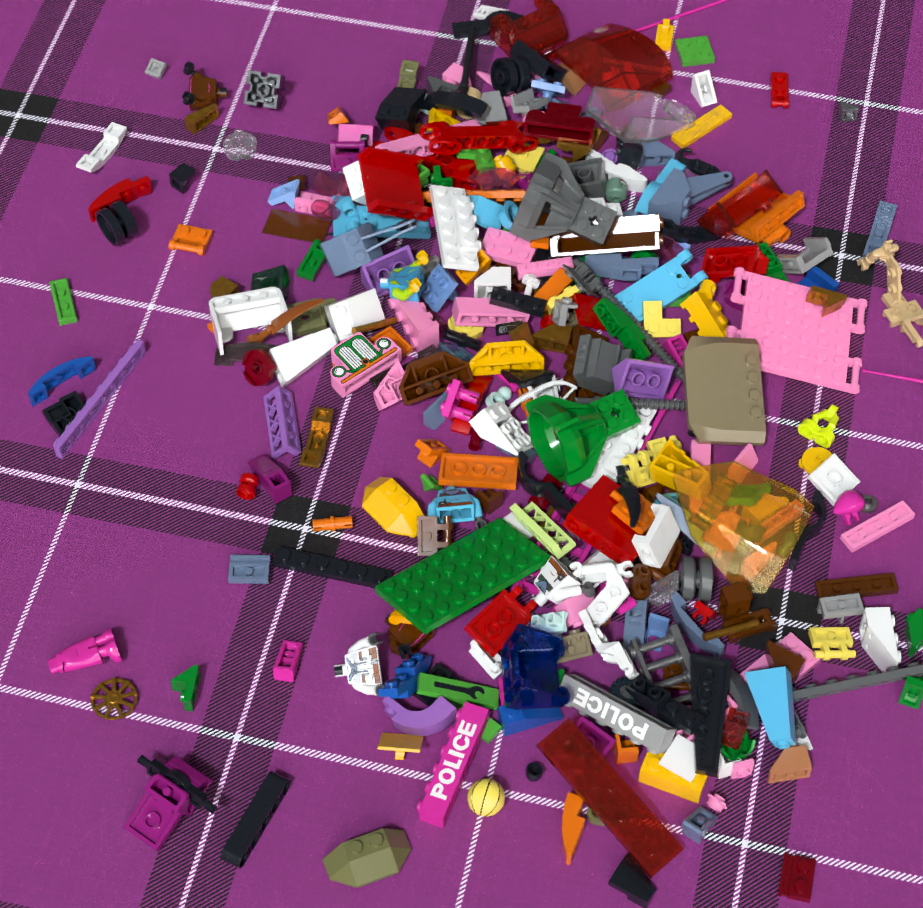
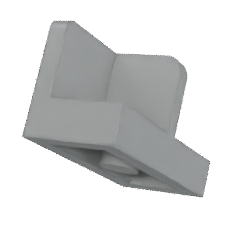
(840, 606)

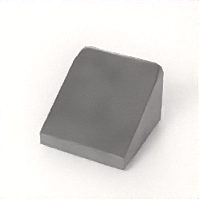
(847, 112)

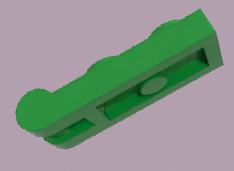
(312, 262)

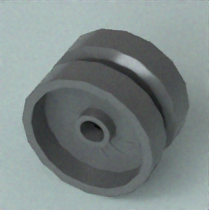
(696, 578)

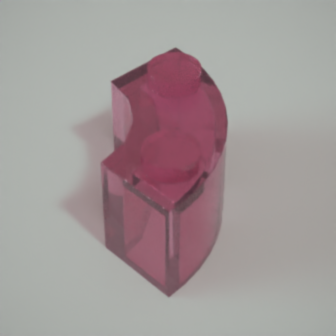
(493, 176)
(671, 250)

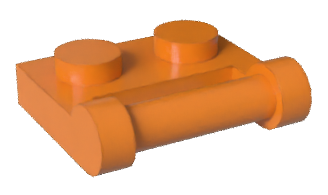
(191, 239)

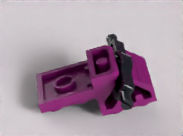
(169, 795)

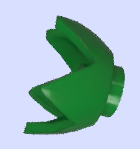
(744, 751)

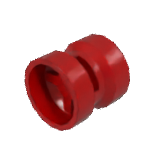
(247, 486)

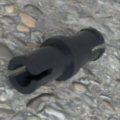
(462, 339)

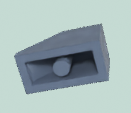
(655, 154)

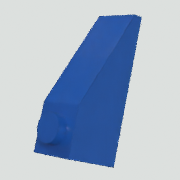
(521, 720)

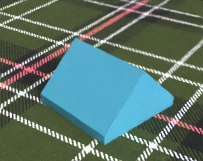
(486, 212)

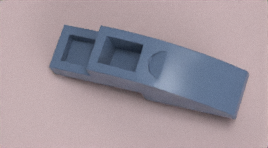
(614, 267)
(636, 624)

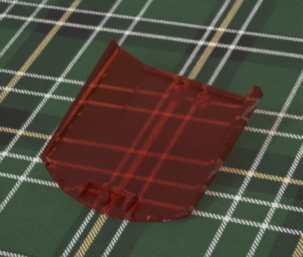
(615, 59)

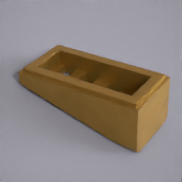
(200, 119)

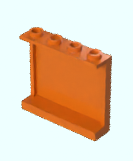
(764, 223)

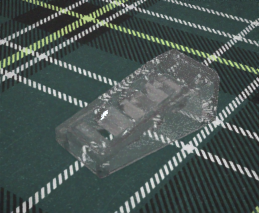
(664, 589)

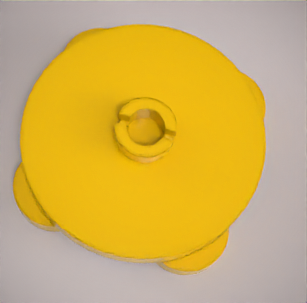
(813, 458)

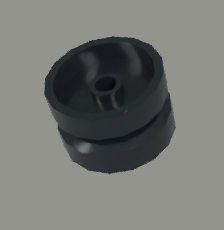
(510, 75)
(116, 222)

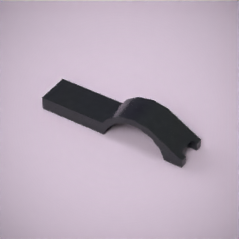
(461, 29)
(542, 489)
(809, 531)

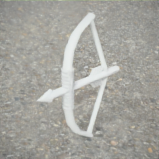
(533, 392)

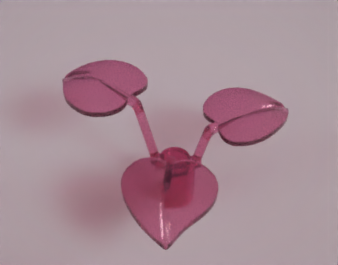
(324, 186)

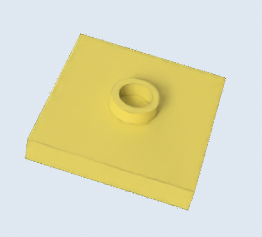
(528, 160)

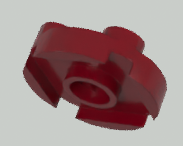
(266, 365)

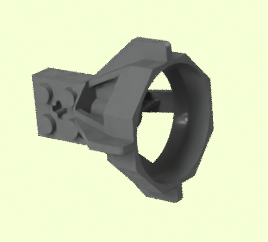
(567, 210)

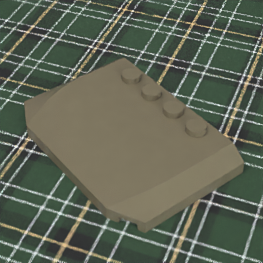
(724, 391)

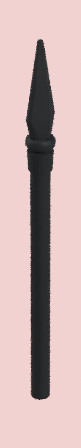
(463, 87)

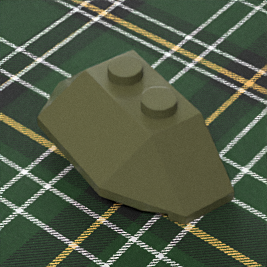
(368, 858)

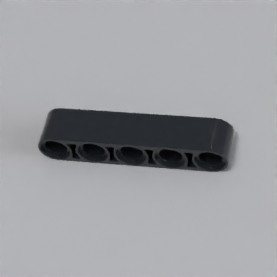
(255, 819)

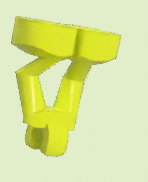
(822, 436)

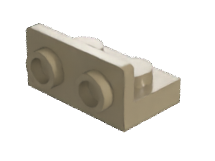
(576, 646)

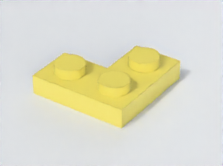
(655, 324)

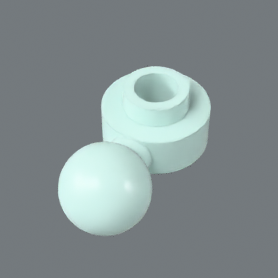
(503, 394)

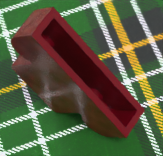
(560, 123)

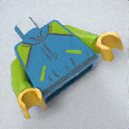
(407, 282)

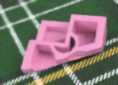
(387, 391)

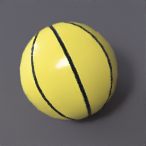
(486, 797)

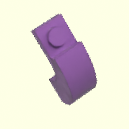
(422, 722)

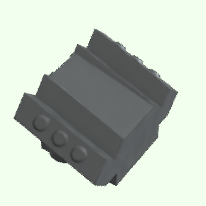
(595, 363)

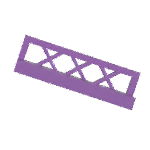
(285, 419)

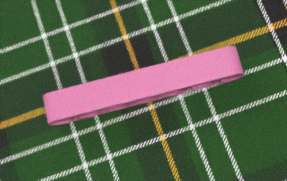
(416, 144)

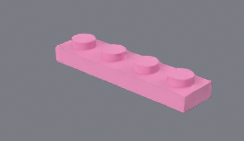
(877, 526)

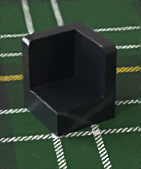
(179, 177)

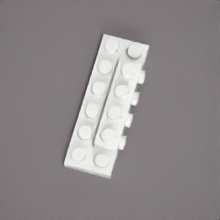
(455, 228)
(620, 446)

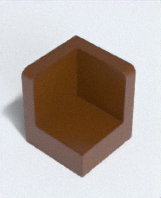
(490, 500)

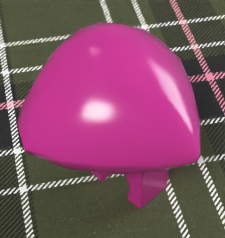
(848, 505)

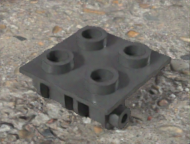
(585, 279)

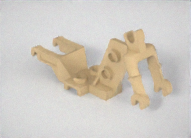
(899, 310)

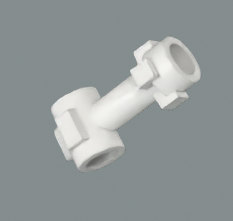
(531, 283)

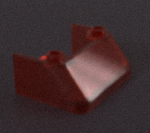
(740, 207)

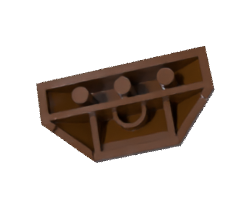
(432, 375)

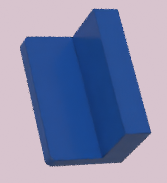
(820, 279)

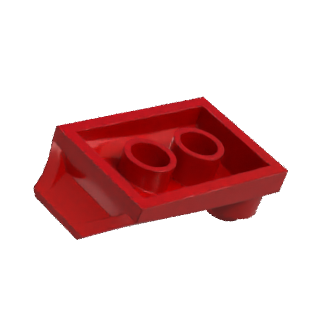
(722, 261)

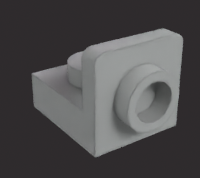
(560, 310)

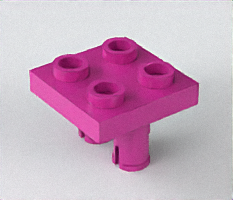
(456, 392)

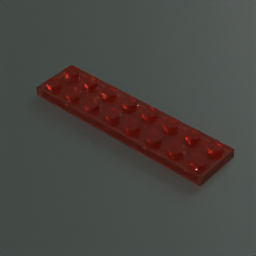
(610, 798)

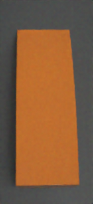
(572, 825)

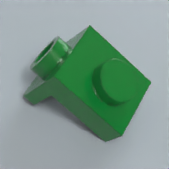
(436, 179)

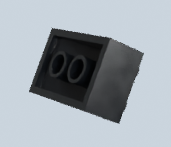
(400, 108)

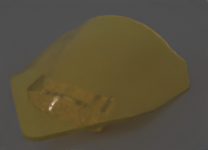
(742, 520)

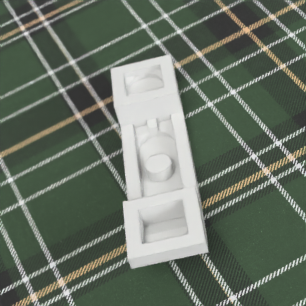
(104, 150)

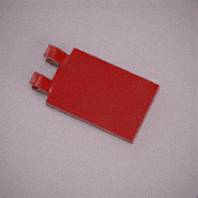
(499, 620)

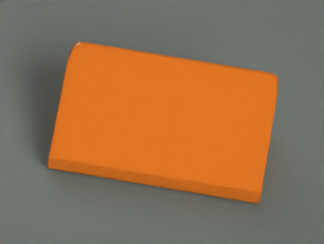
(337, 116)

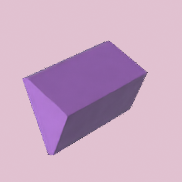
(378, 268)
(642, 378)

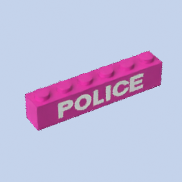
(453, 765)

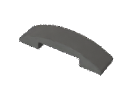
(744, 699)

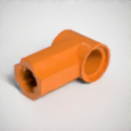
(780, 234)

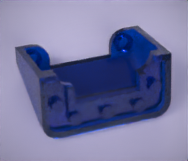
(531, 669)

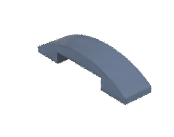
(881, 226)
(691, 630)

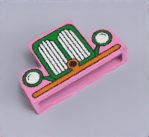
(359, 360)

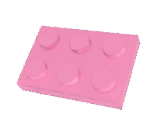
(507, 248)

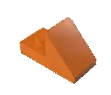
(431, 451)

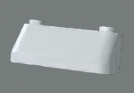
(246, 311)

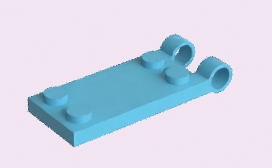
(381, 221)
(661, 286)

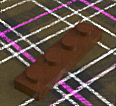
(864, 585)

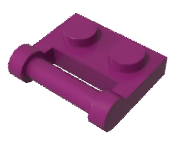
(341, 160)

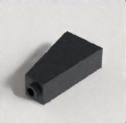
(538, 61)

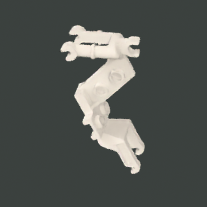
(604, 606)

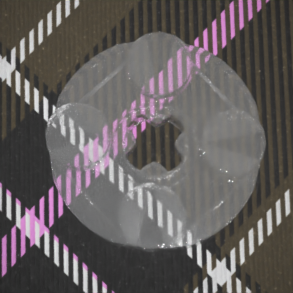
(238, 138)

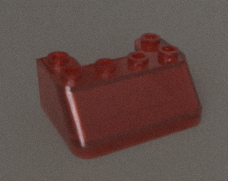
(540, 29)

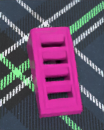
(669, 346)
(287, 672)

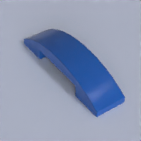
(58, 375)

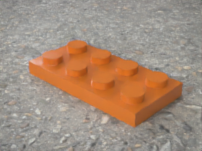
(478, 471)

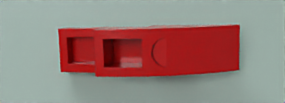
(123, 191)

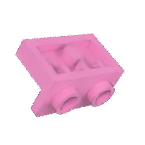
(305, 199)

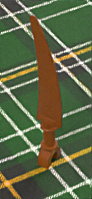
(282, 320)

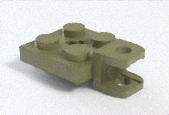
(316, 320)

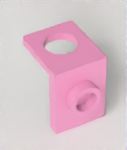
(742, 768)

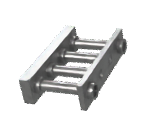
(680, 657)

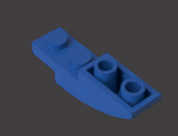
(406, 677)

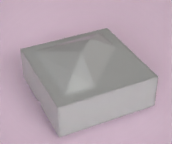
(156, 68)

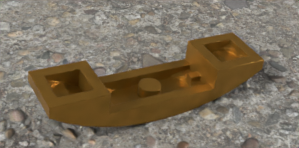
(318, 437)

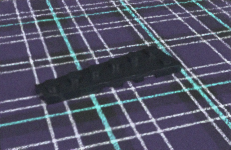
(708, 697)

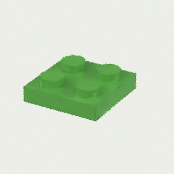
(694, 51)

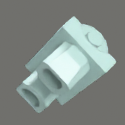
(552, 622)

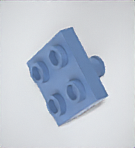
(549, 90)
(439, 288)

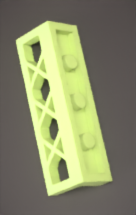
(541, 533)

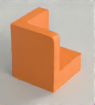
(625, 751)

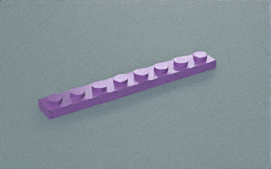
(99, 399)

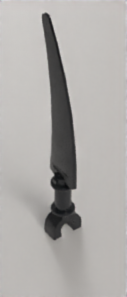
(630, 495)

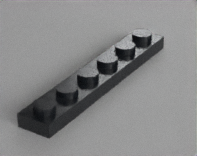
(330, 567)

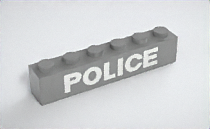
(618, 714)

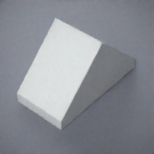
(703, 88)

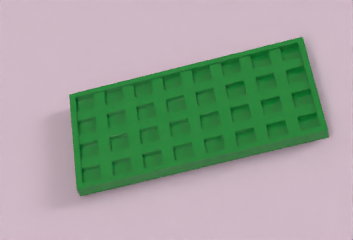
(462, 575)

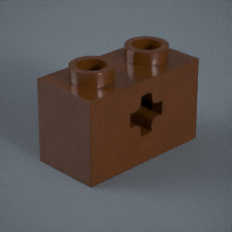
(734, 601)

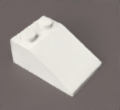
(353, 312)

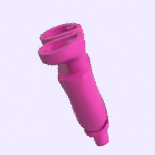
(86, 653)

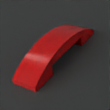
(480, 385)

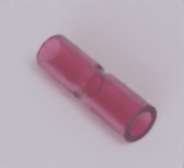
(442, 324)

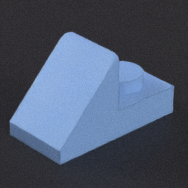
(285, 192)

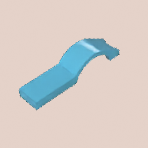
(653, 186)

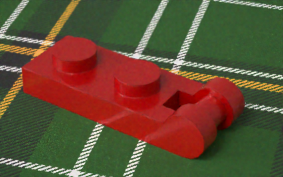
(779, 90)

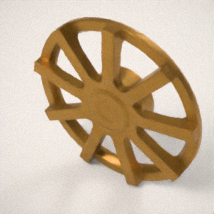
(114, 698)

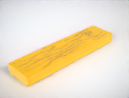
(702, 126)

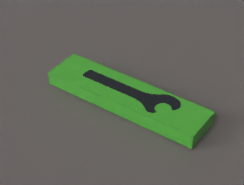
(457, 691)

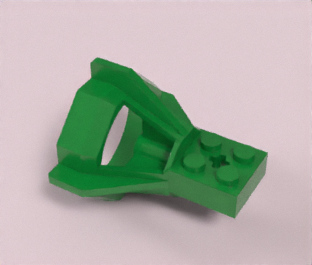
(580, 432)

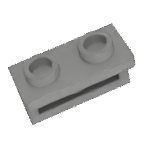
(525, 101)

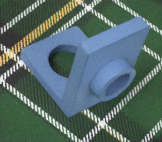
(657, 627)

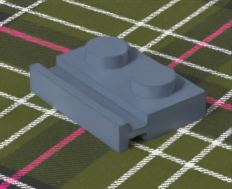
(249, 569)

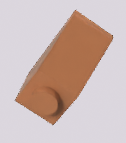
(791, 765)

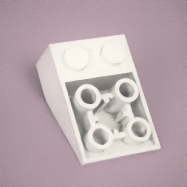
(501, 428)
(879, 637)

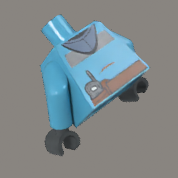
(458, 505)

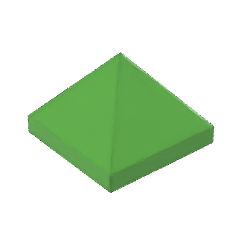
(430, 483)

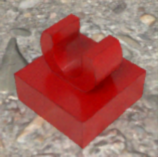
(704, 610)

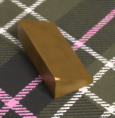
(522, 332)

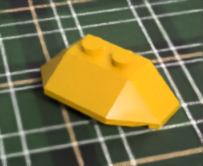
(505, 356)
(391, 507)

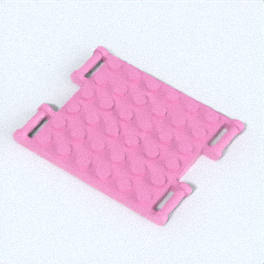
(794, 335)

